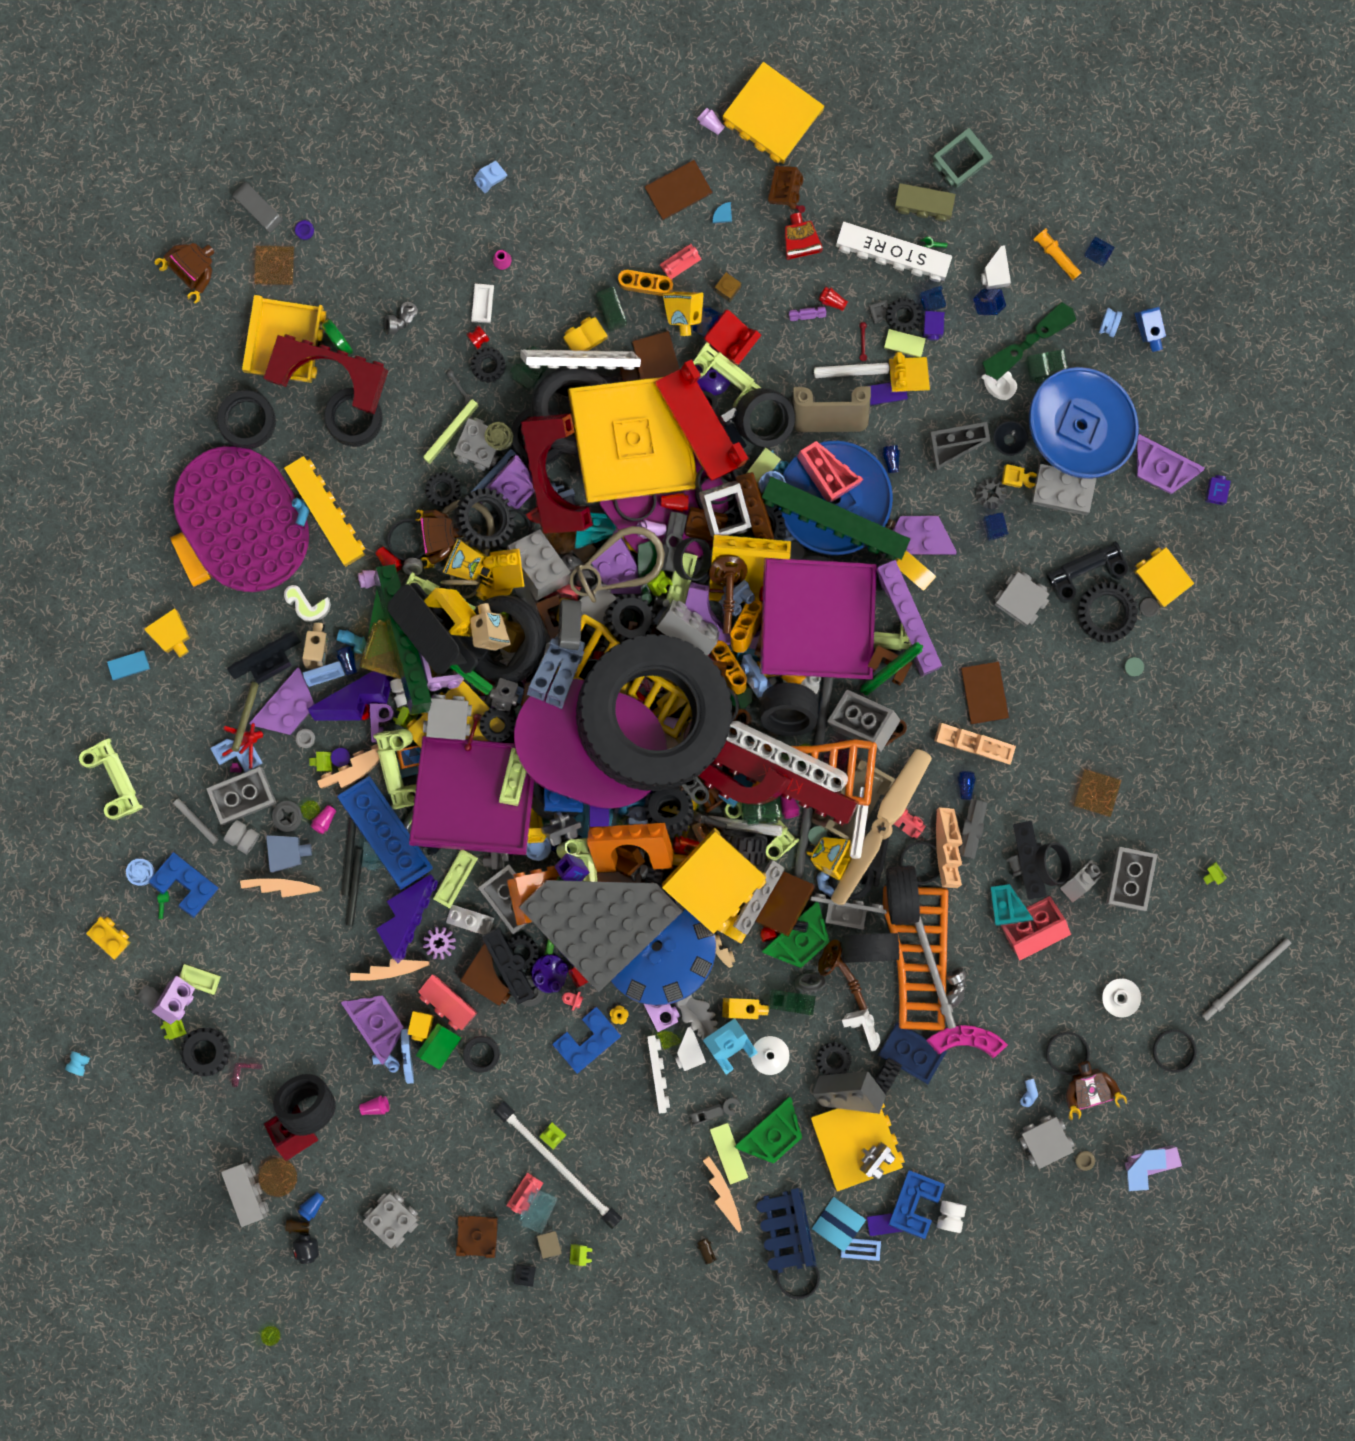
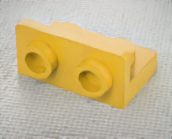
(108, 937)

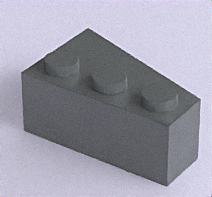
(956, 441)
(850, 1092)

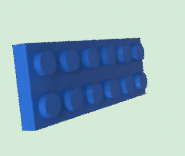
(384, 832)

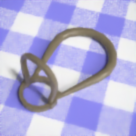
(491, 530)
(631, 583)

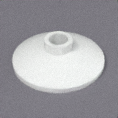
(1131, 1000)
(780, 1052)

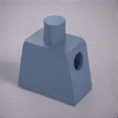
(286, 852)

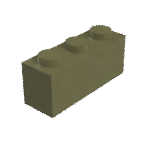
(924, 202)

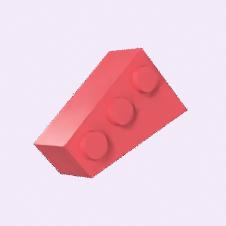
(827, 472)

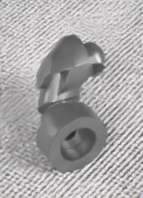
(406, 314)
(571, 562)
(957, 978)

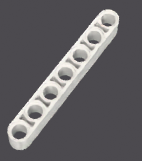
(795, 756)

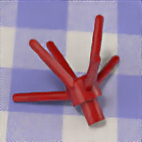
(248, 740)

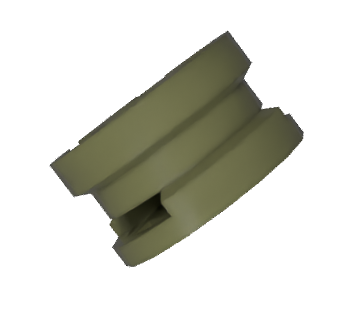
(499, 436)

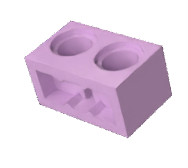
(174, 1000)
(655, 1012)

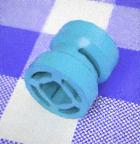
(77, 1063)

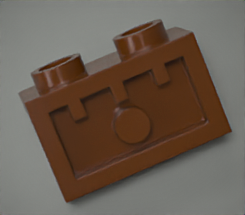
(785, 186)
(697, 526)

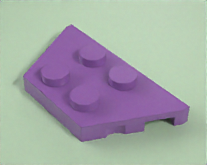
(1163, 467)
(513, 482)
(926, 535)
(618, 566)
(286, 707)
(376, 1023)

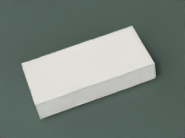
(482, 303)

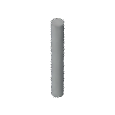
(195, 820)

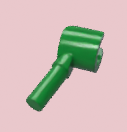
(930, 243)
(161, 900)

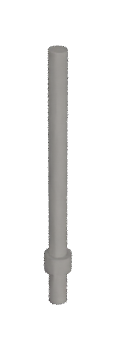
(1219, 1004)
(946, 1009)

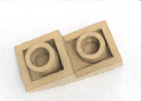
(725, 956)

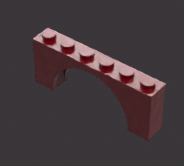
(290, 355)
(555, 512)

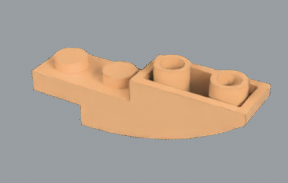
(362, 765)

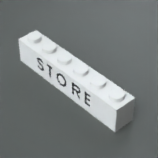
(893, 251)

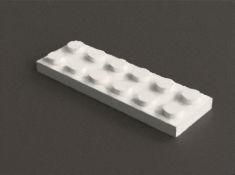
(573, 359)

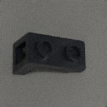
(727, 423)

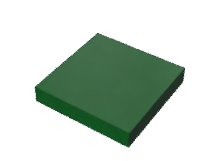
(438, 1046)

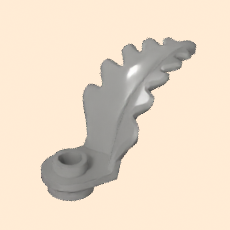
(696, 1013)

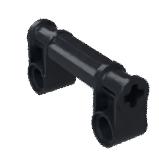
(1085, 564)

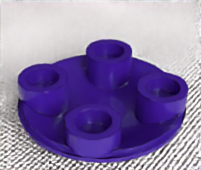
(549, 973)

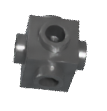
(504, 695)

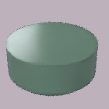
(1134, 667)
(815, 834)

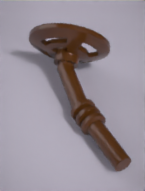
(731, 580)
(834, 959)

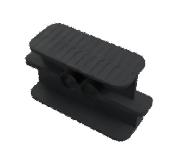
(429, 631)

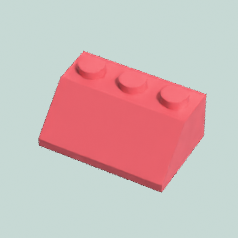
(1044, 930)
(447, 1003)

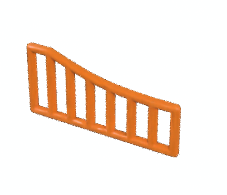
(833, 748)
(902, 967)

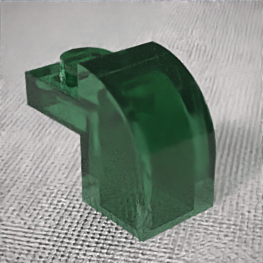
(792, 1002)

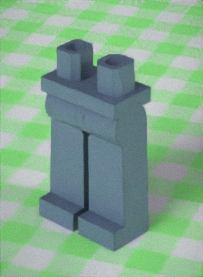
(554, 657)

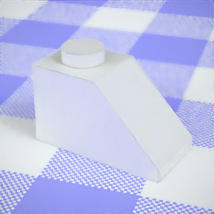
(997, 272)
(689, 1052)

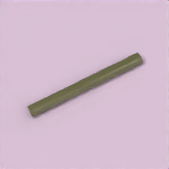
(245, 716)

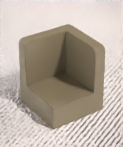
(549, 1244)

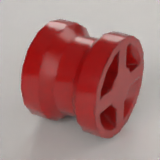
(477, 337)

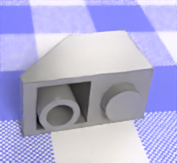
(1082, 881)

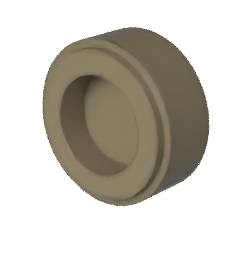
(1085, 1160)

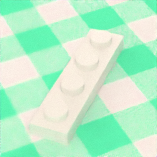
(657, 1066)

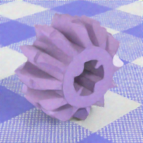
(437, 936)

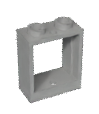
(719, 492)

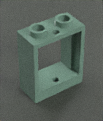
(975, 145)

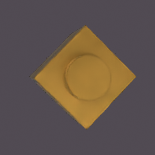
(727, 287)

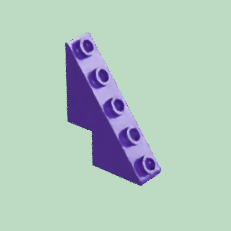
(351, 700)
(408, 914)

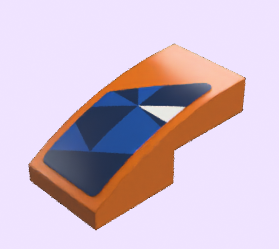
(409, 757)

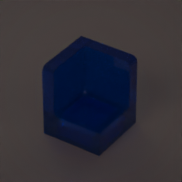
(1099, 251)
(933, 299)
(989, 302)
(709, 318)
(995, 526)

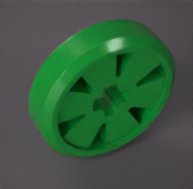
(336, 337)

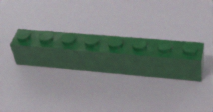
(834, 518)
(405, 652)

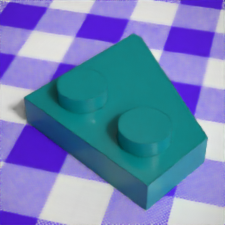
(600, 530)
(1008, 906)

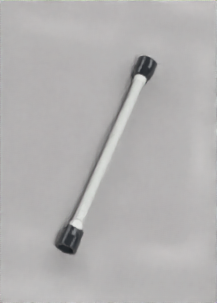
(609, 1216)

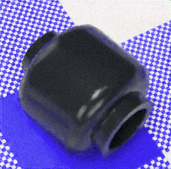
(305, 1249)

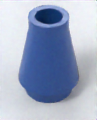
(311, 1206)

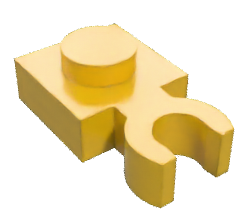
(1015, 476)

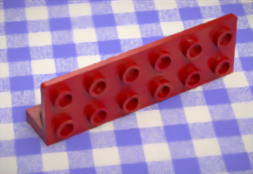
(700, 422)

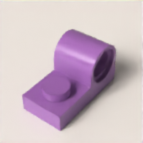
(376, 719)

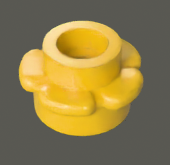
(624, 1015)

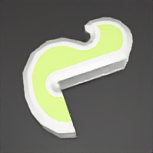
(302, 606)

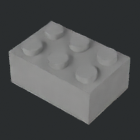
(1062, 491)
(541, 565)
(688, 626)
(863, 719)
(241, 796)
(1131, 879)
(498, 895)
(245, 1194)

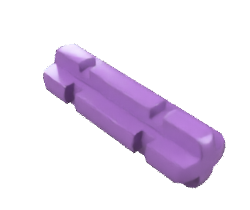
(807, 313)

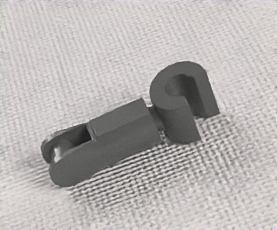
(714, 1111)

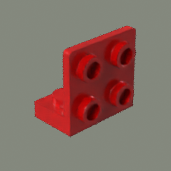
(731, 337)

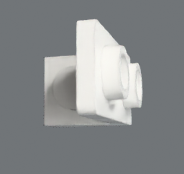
(469, 920)
(863, 1017)

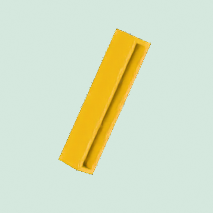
(324, 511)

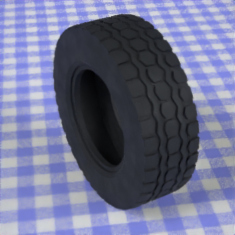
(687, 669)

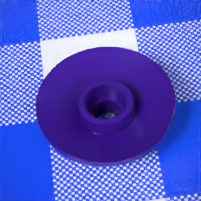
(715, 386)

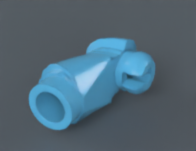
(353, 640)

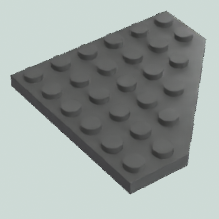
(600, 923)

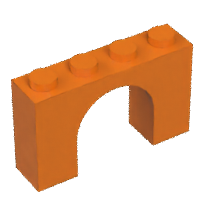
(650, 837)
(524, 885)

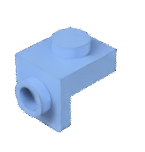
(489, 176)

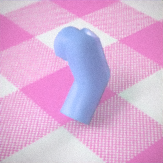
(823, 885)
(391, 1063)
(1030, 1095)

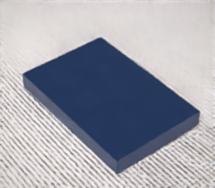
(912, 1053)

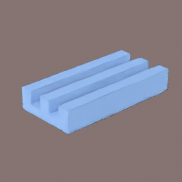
(323, 674)
(866, 1257)

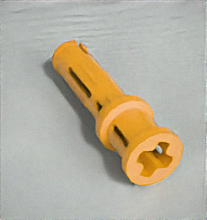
(1051, 247)

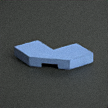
(243, 758)
(406, 1050)
(1148, 1160)

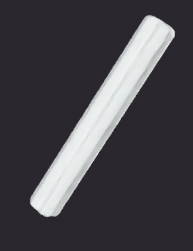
(851, 370)
(761, 828)
(859, 828)

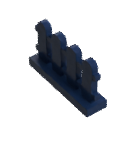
(794, 1239)

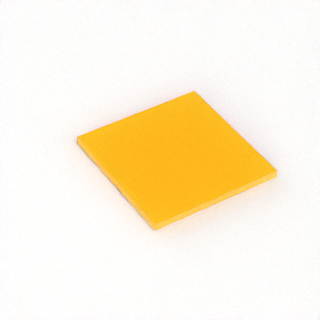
(629, 442)

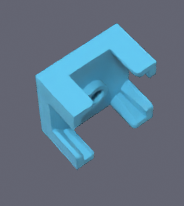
(727, 1042)

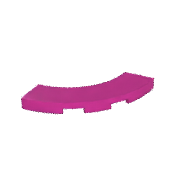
(967, 1036)

